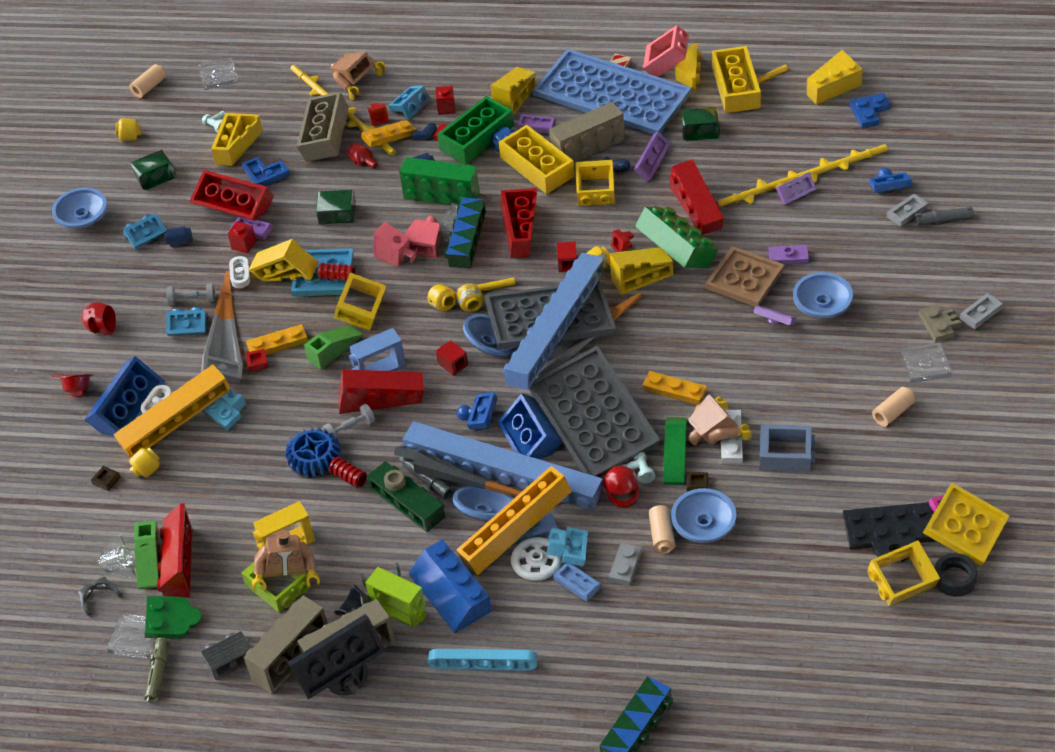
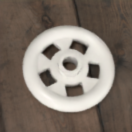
(525, 570)

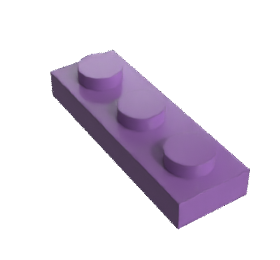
(652, 156)

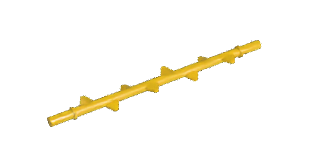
(354, 121)
(825, 166)

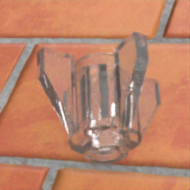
(116, 559)

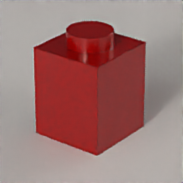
(445, 100)
(241, 237)
(566, 255)
(451, 357)

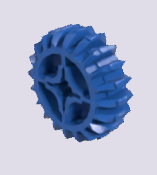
(312, 452)

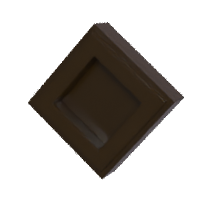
(105, 478)
(697, 480)

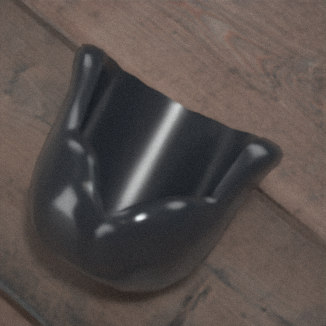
(354, 600)

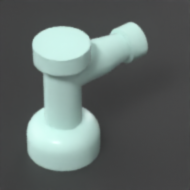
(214, 121)
(645, 474)

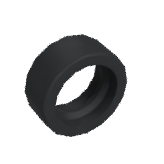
(959, 561)

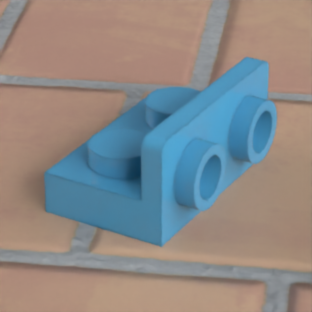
(411, 101)
(144, 231)
(186, 322)

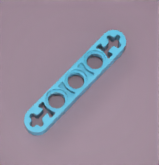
(491, 659)

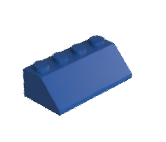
(123, 397)
(450, 586)

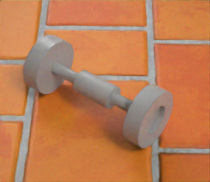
(171, 294)
(366, 413)

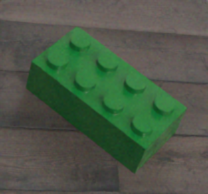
(474, 130)
(438, 181)
(677, 237)

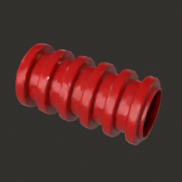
(335, 271)
(348, 472)

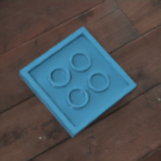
(320, 287)

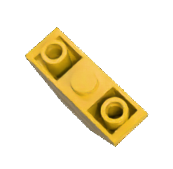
(687, 69)

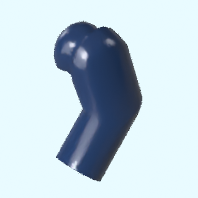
(426, 134)
(619, 165)

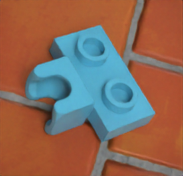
(226, 409)
(570, 543)

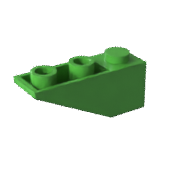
(330, 344)
(147, 553)

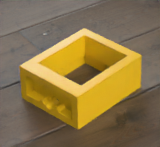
(585, 171)
(362, 318)
(282, 519)
(921, 563)

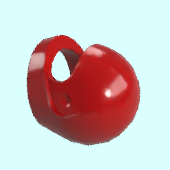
(98, 317)
(621, 481)

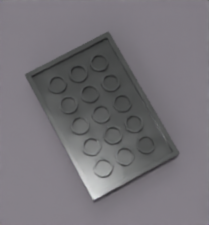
(517, 311)
(593, 413)

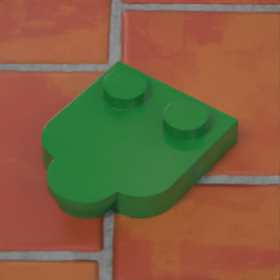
(169, 617)

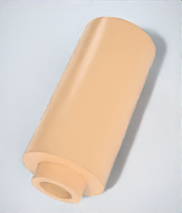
(148, 80)
(893, 406)
(661, 529)

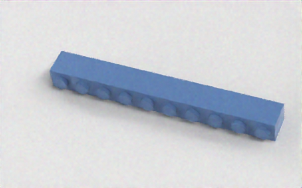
(553, 321)
(500, 463)

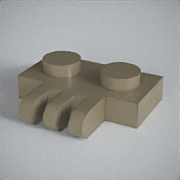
(940, 323)

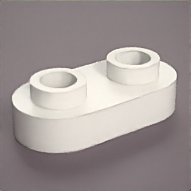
(239, 272)
(155, 397)

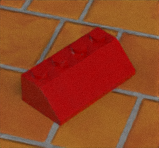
(231, 195)
(175, 554)

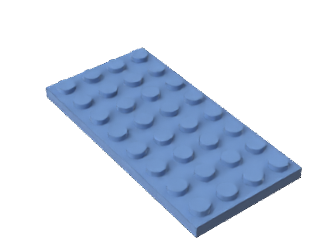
(592, 82)

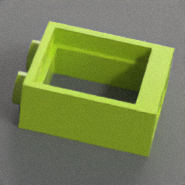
(397, 597)
(282, 600)

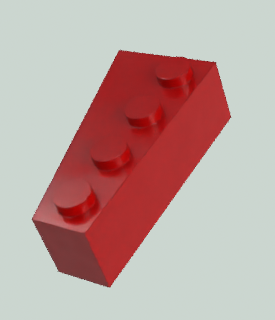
(695, 197)
(518, 217)
(378, 389)

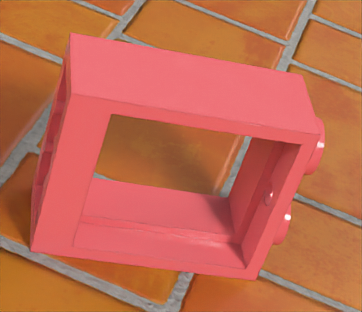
(666, 51)

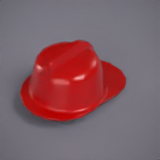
(74, 384)

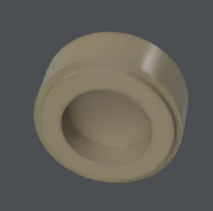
(394, 480)

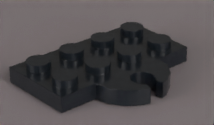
(887, 527)
(338, 659)

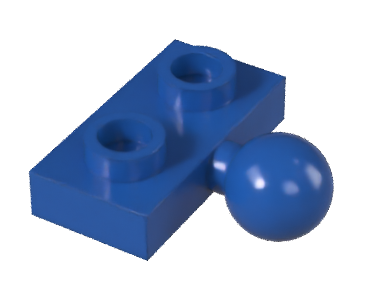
(888, 181)
(481, 412)

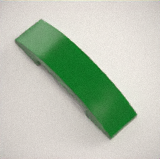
(674, 451)

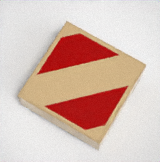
(621, 60)

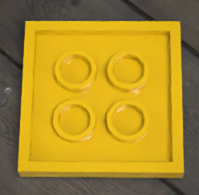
(966, 524)

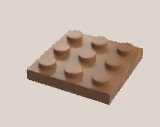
(744, 276)

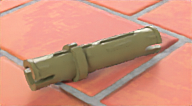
(158, 663)

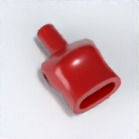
(361, 155)

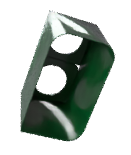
(700, 124)
(153, 170)
(335, 206)

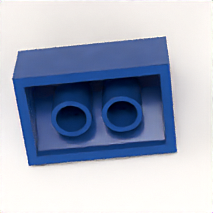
(529, 429)

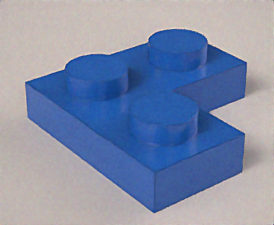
(866, 108)
(265, 175)

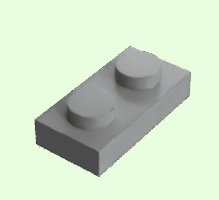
(907, 209)
(981, 311)
(625, 564)

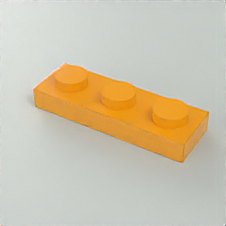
(388, 133)
(279, 340)
(674, 388)

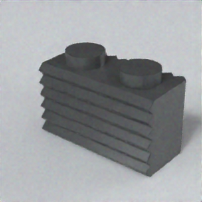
(226, 655)

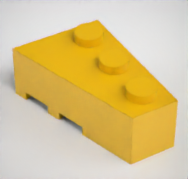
(834, 78)
(514, 88)
(235, 137)
(283, 261)
(639, 268)

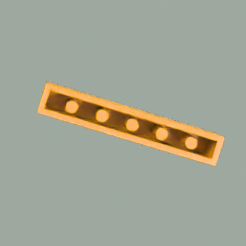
(173, 411)
(514, 520)

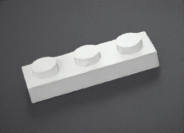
(732, 447)

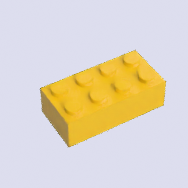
(736, 79)
(536, 159)

